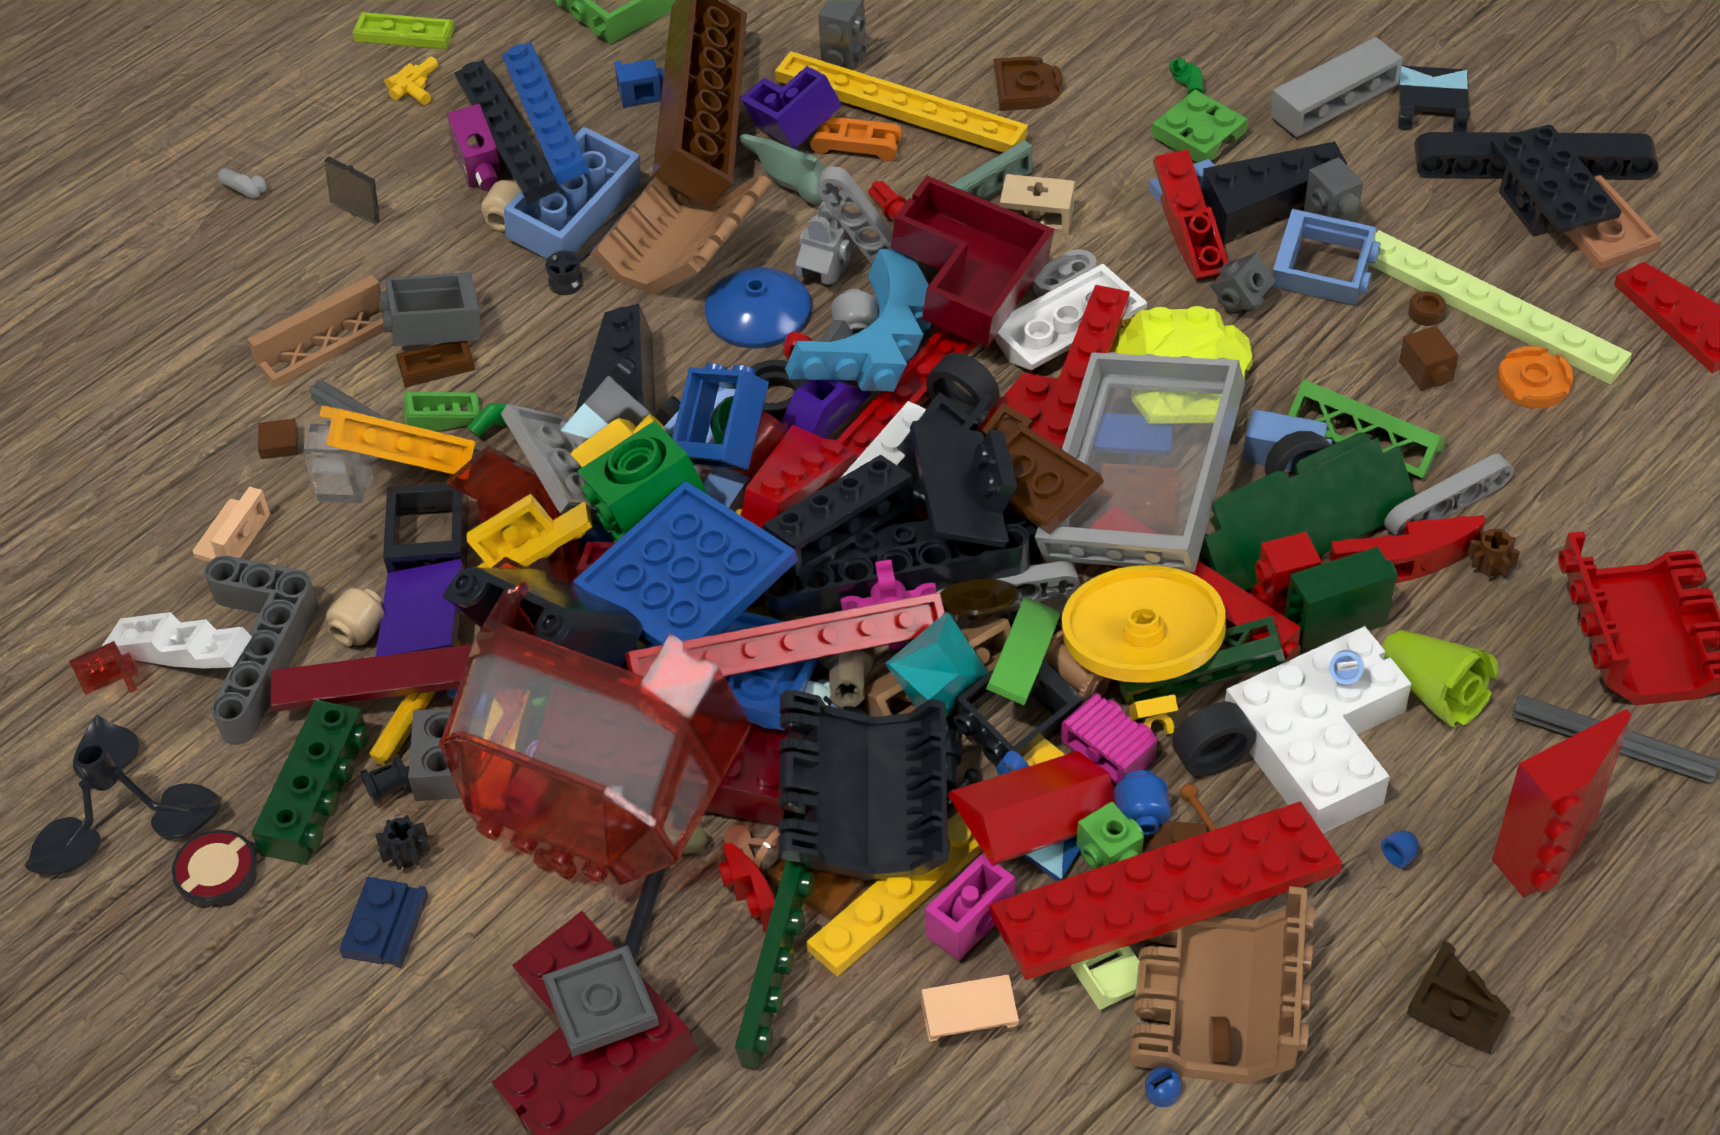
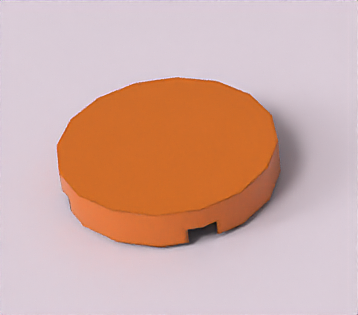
(1534, 377)

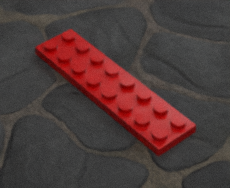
(1163, 889)

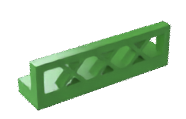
(1377, 418)

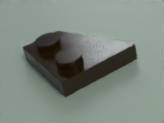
(1459, 1002)

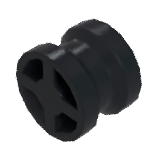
(564, 273)

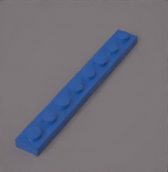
(545, 113)

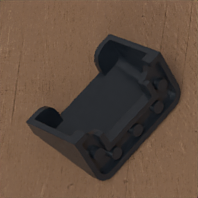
(555, 609)

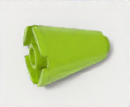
(1444, 674)

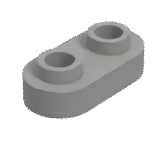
(1063, 270)

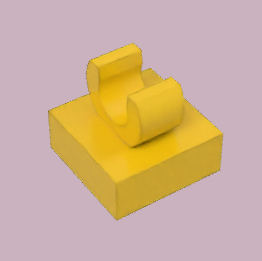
(1155, 710)

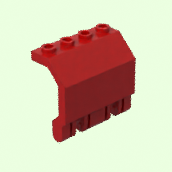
(1647, 624)

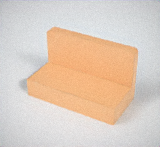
(234, 527)

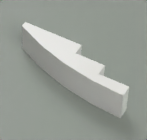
(178, 644)

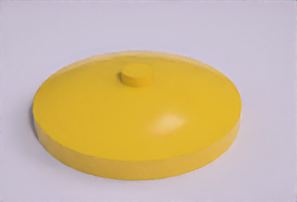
(1144, 623)

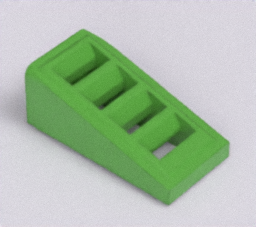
(429, 409)

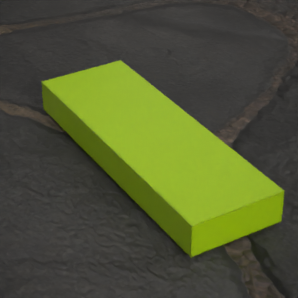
(403, 30)

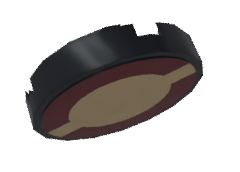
(215, 868)

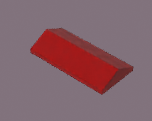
(1033, 805)

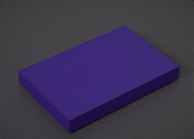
(416, 611)

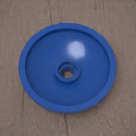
(757, 307)

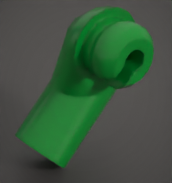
(1187, 74)

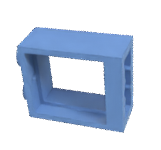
(1332, 231)

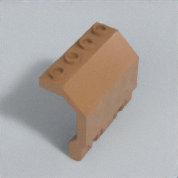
(1233, 971)

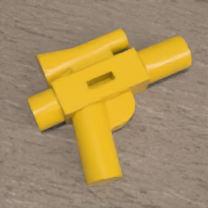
(412, 81)

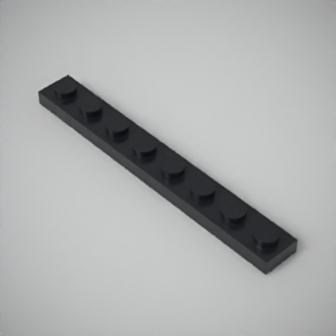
(508, 132)

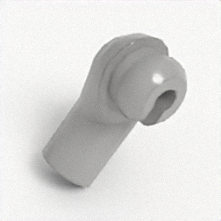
(242, 183)

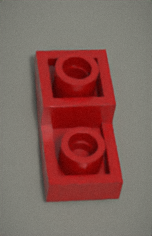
(747, 883)

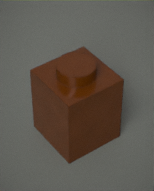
(1428, 358)

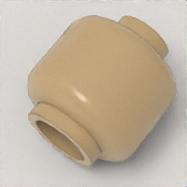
(496, 200)
(355, 617)

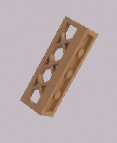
(317, 327)

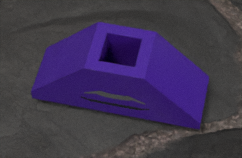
(823, 405)

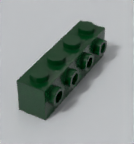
(311, 782)

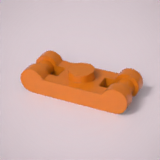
(857, 137)

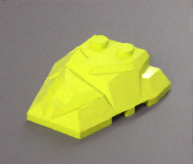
(1183, 332)

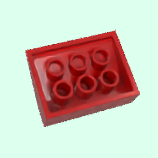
(1556, 804)

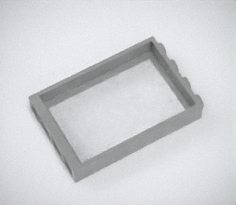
(1160, 445)

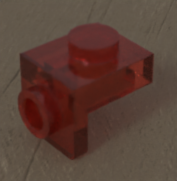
(103, 667)

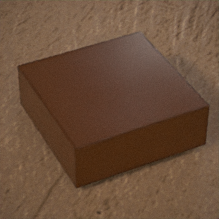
(277, 438)

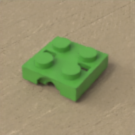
(1199, 126)

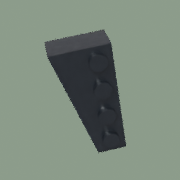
(1261, 188)

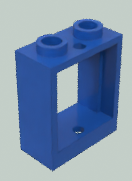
(697, 410)

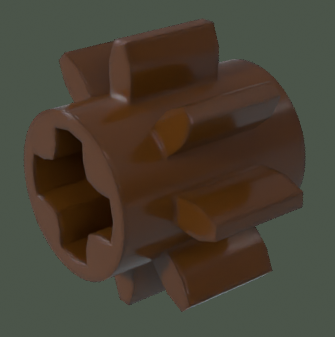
(1493, 552)

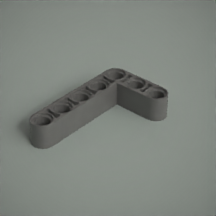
(285, 611)

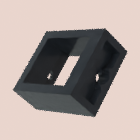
(424, 500)
(1048, 688)

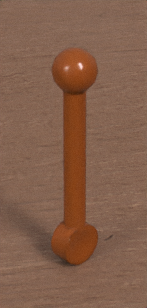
(1189, 794)

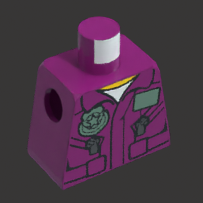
(480, 161)

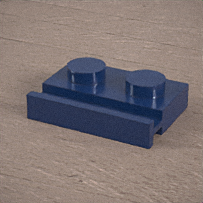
(383, 922)

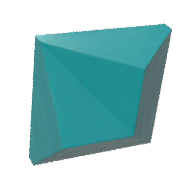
(937, 664)

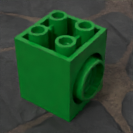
(636, 478)

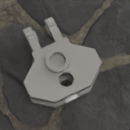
(824, 247)

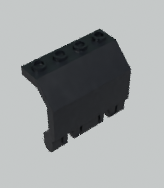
(866, 789)

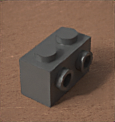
(842, 32)
(1333, 191)

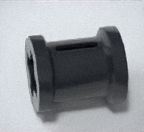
(385, 779)

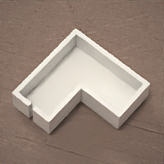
(1312, 726)

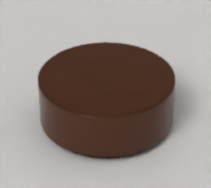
(1427, 308)
(1219, 1039)

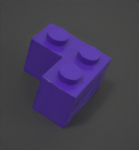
(794, 109)

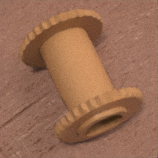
(1072, 672)

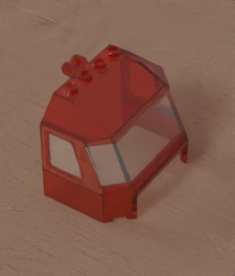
(585, 754)

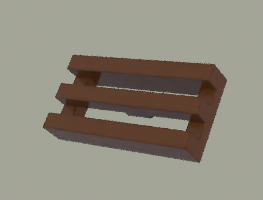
(435, 362)

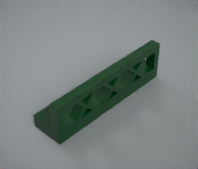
(1224, 665)

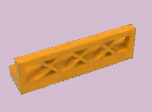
(396, 441)

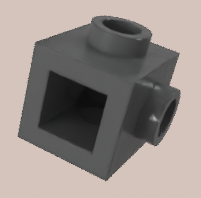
(1243, 283)

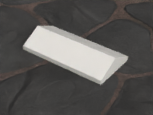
(1051, 321)

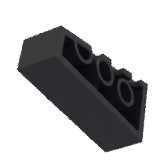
(621, 335)

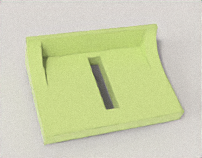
(1110, 980)

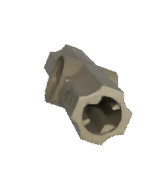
(847, 676)

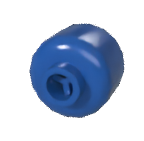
(1144, 799)

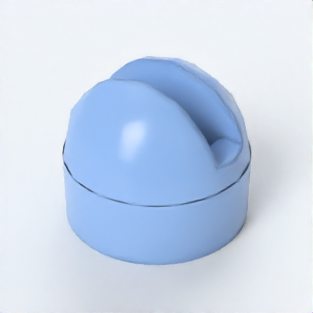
(1346, 675)

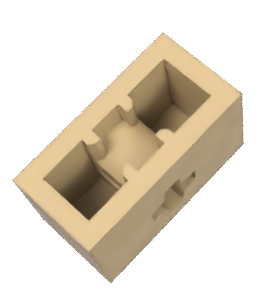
(1040, 199)

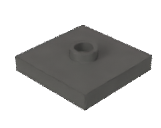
(600, 1000)

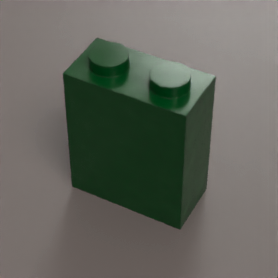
(1341, 597)

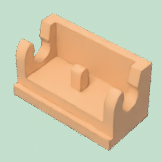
(968, 1006)

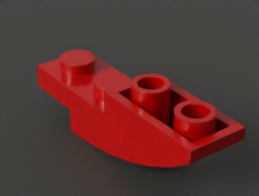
(1188, 216)
(1423, 547)

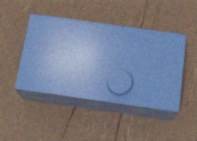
(581, 205)

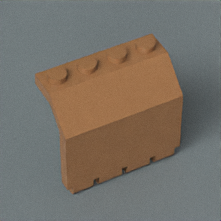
(672, 236)

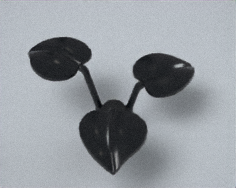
(99, 763)

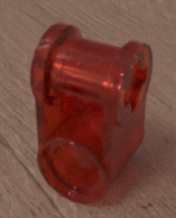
(768, 436)

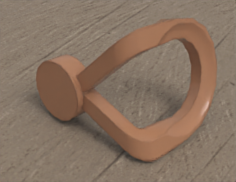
(742, 839)

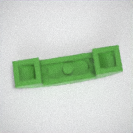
(1023, 650)

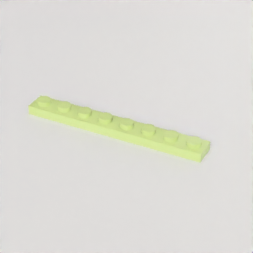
(1500, 309)

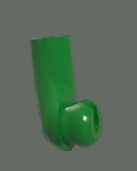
(487, 418)

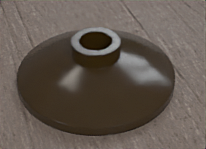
(978, 598)

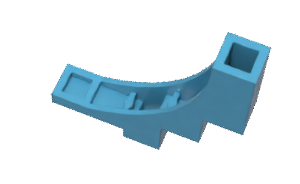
(881, 350)

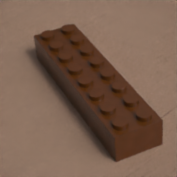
(700, 98)

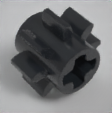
(402, 842)

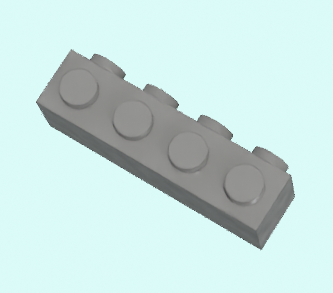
(1336, 86)

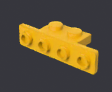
(527, 532)

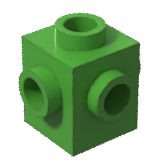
(1108, 837)

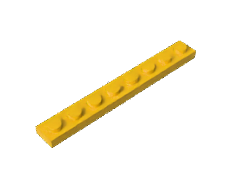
(910, 105)
(894, 898)

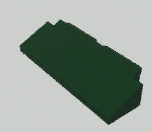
(1332, 498)

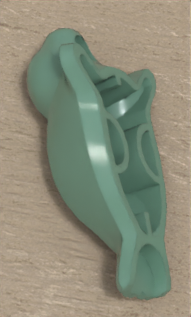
(787, 166)

